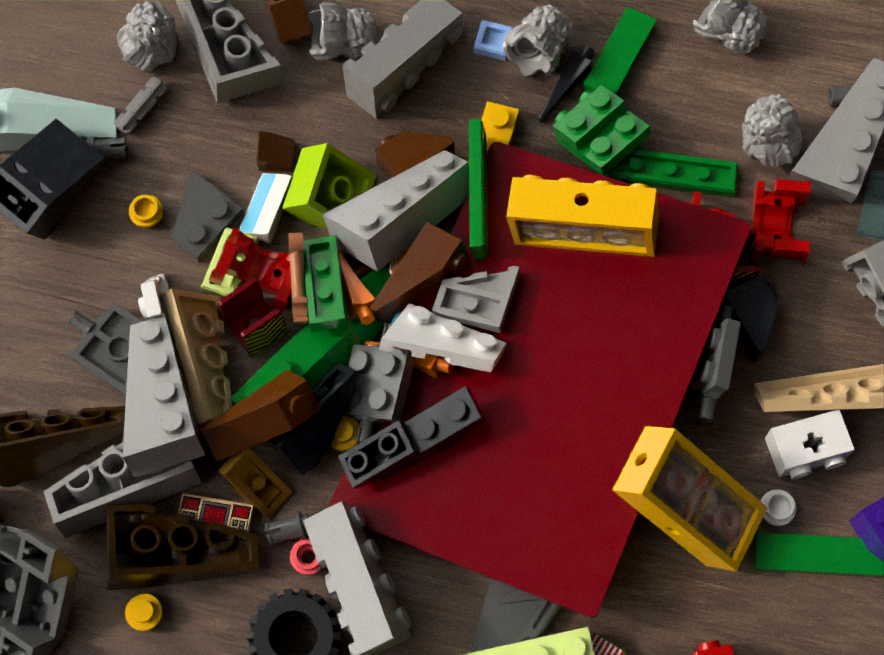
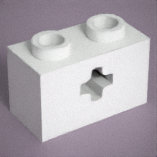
(823, 431)

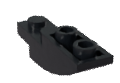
(412, 441)

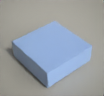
(490, 40)

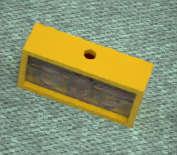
(583, 215)
(690, 498)

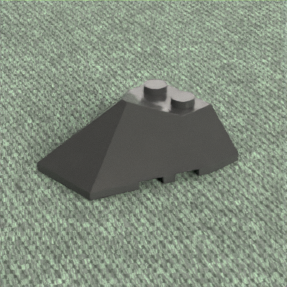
(34, 592)

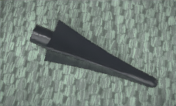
(575, 70)

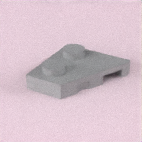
(478, 299)

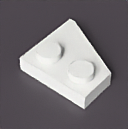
(152, 302)

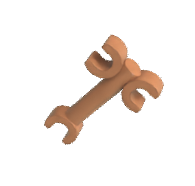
(298, 290)

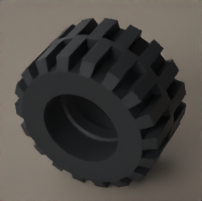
(290, 607)

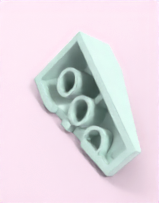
(28, 112)

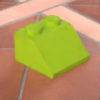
(323, 182)

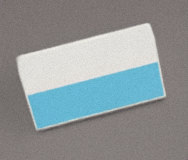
(266, 206)

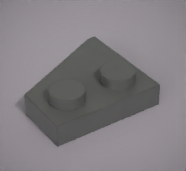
(203, 217)

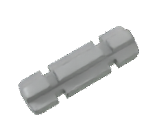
(140, 105)

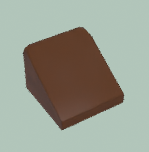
(275, 152)

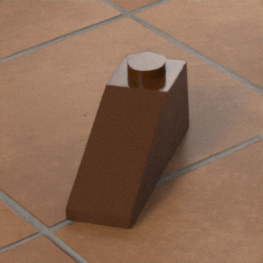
(427, 262)
(261, 416)

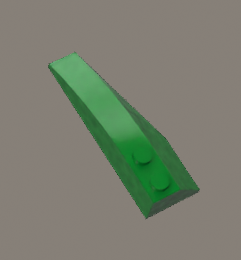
(316, 353)

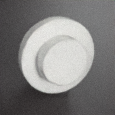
(780, 507)

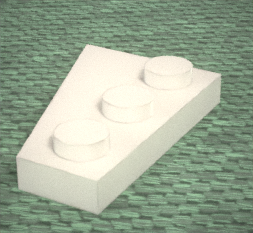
(435, 335)

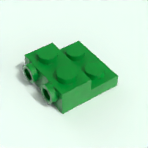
(600, 130)

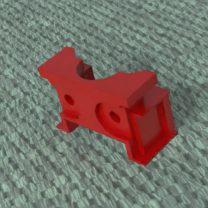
(774, 221)
(256, 263)

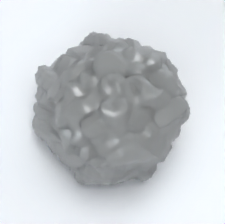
(734, 23)
(340, 31)
(148, 36)
(539, 40)
(772, 131)

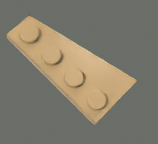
(198, 343)
(824, 391)

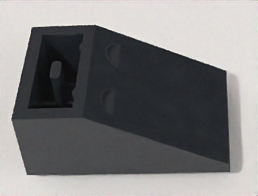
(46, 178)

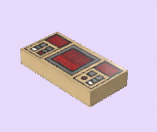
(217, 511)

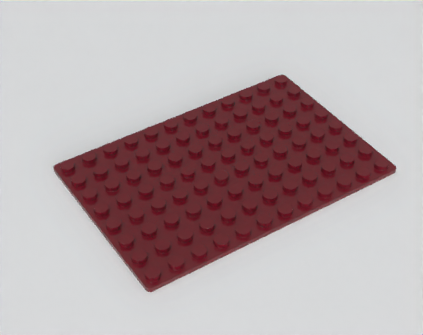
(585, 366)

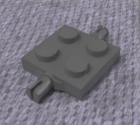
(105, 345)
(715, 364)
(380, 387)

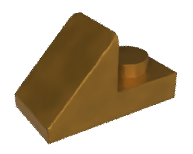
(255, 482)

